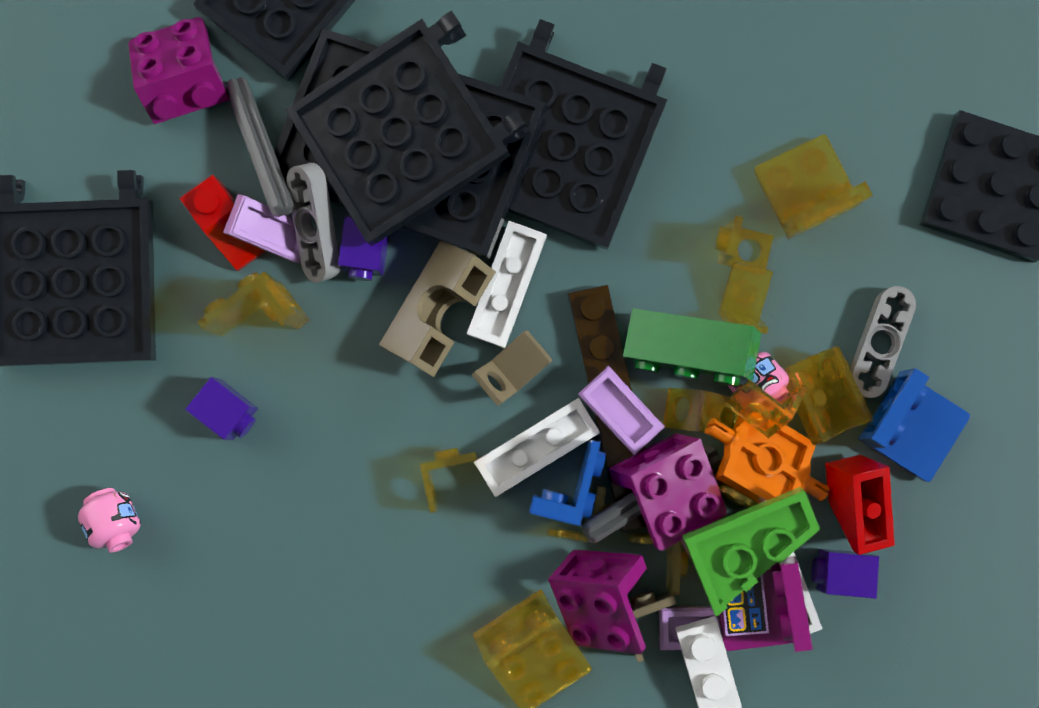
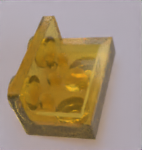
(832, 395)

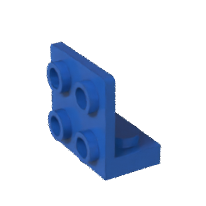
(914, 425)
(555, 505)

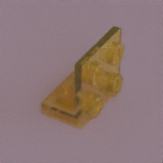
(809, 186)
(254, 293)
(531, 652)

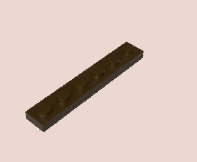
(602, 348)

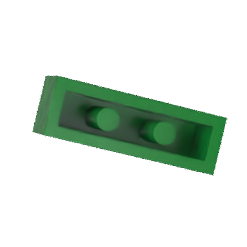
(692, 346)

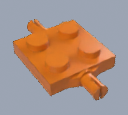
(765, 465)

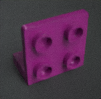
(672, 488)
(594, 599)
(784, 610)

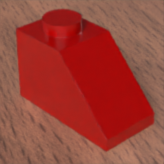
(211, 207)
(862, 502)

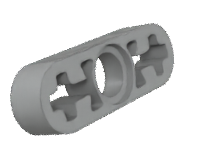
(306, 186)
(881, 311)

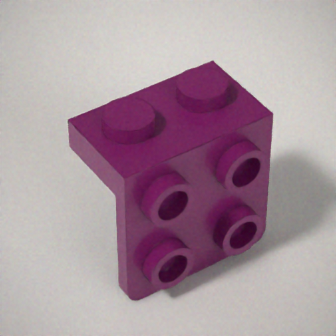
(175, 70)

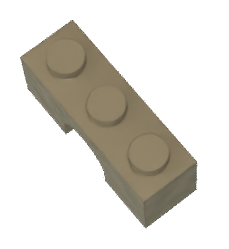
(447, 278)

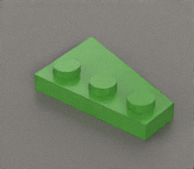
(747, 544)

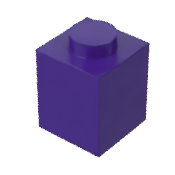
(358, 256)
(223, 409)
(846, 573)

